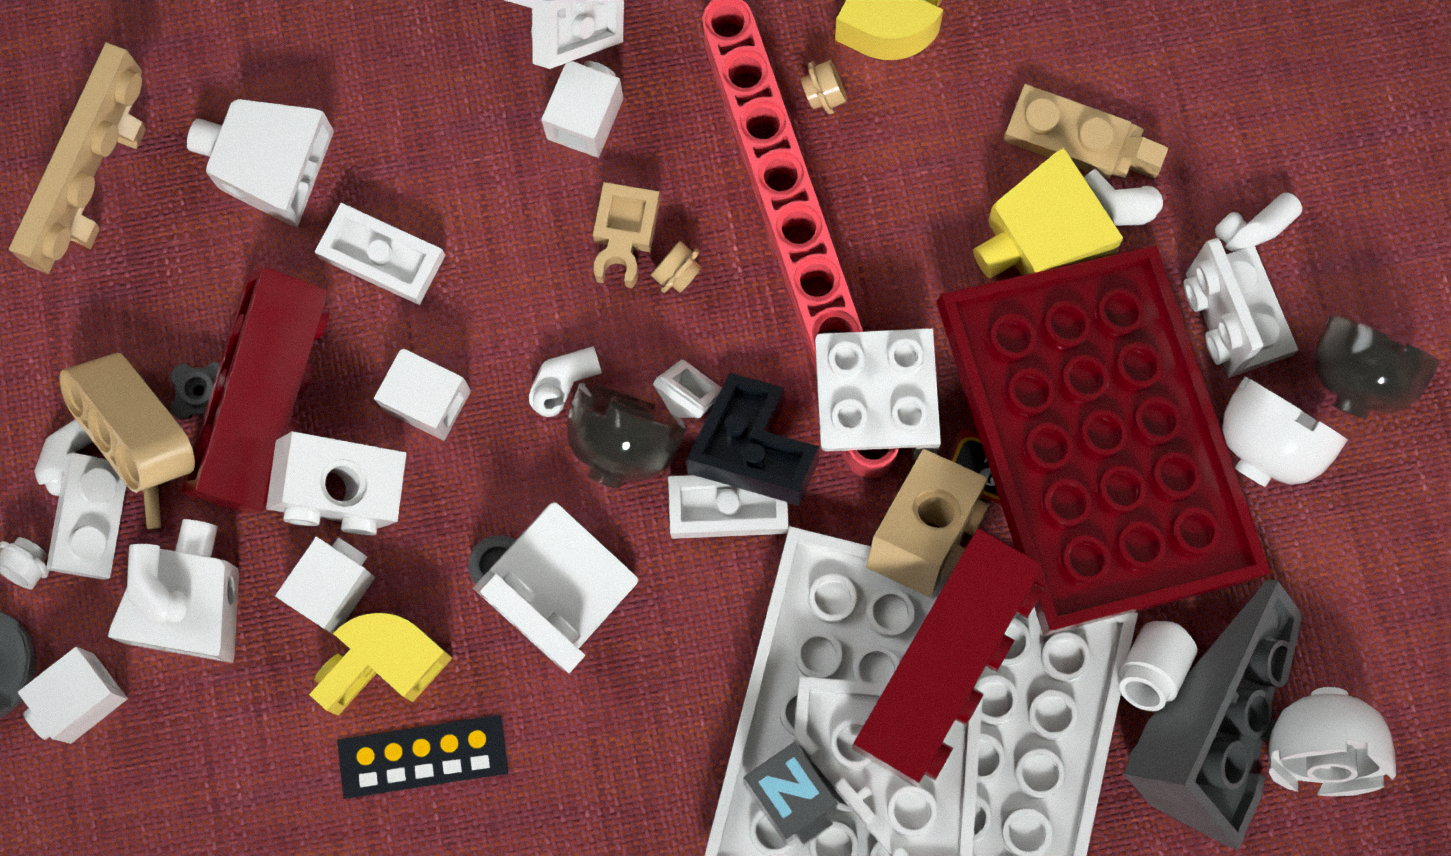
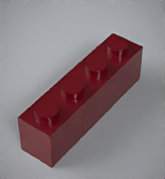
(256, 389)
(948, 657)

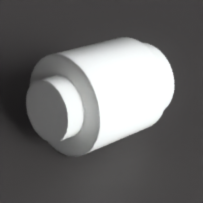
(1157, 665)

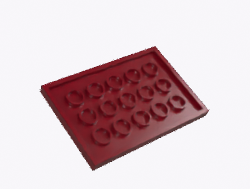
(1102, 438)

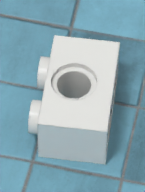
(370, 476)

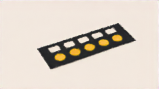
(422, 756)

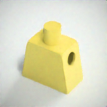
(1047, 223)

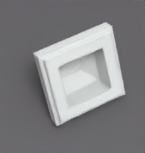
(686, 390)

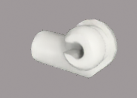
(557, 377)

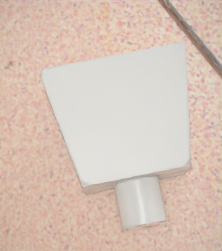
(265, 154)
(210, 594)

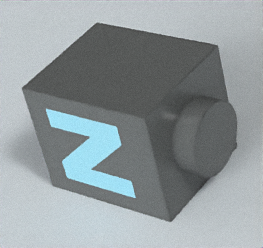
(791, 795)

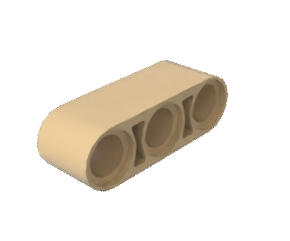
(127, 422)

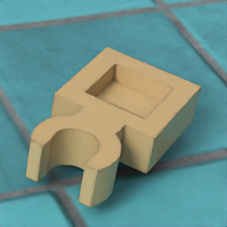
(625, 224)

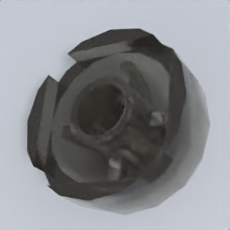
(1370, 369)
(621, 436)

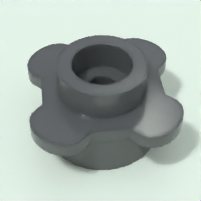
(186, 381)

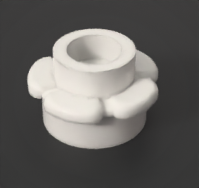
(23, 562)

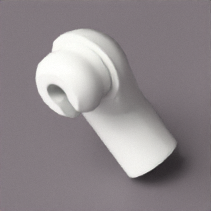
(1125, 206)
(1263, 227)
(53, 455)
(147, 591)

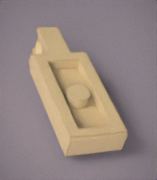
(1089, 136)

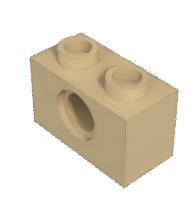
(935, 494)

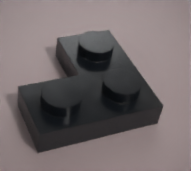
(743, 453)

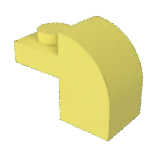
(888, 26)
(379, 646)

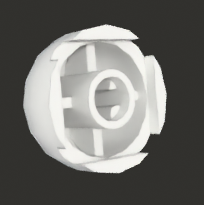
(1276, 437)
(1332, 743)

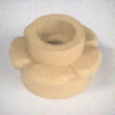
(823, 86)
(677, 268)

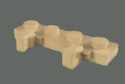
(69, 180)

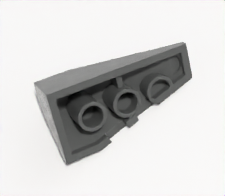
(1207, 743)

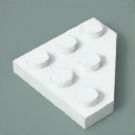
(903, 818)

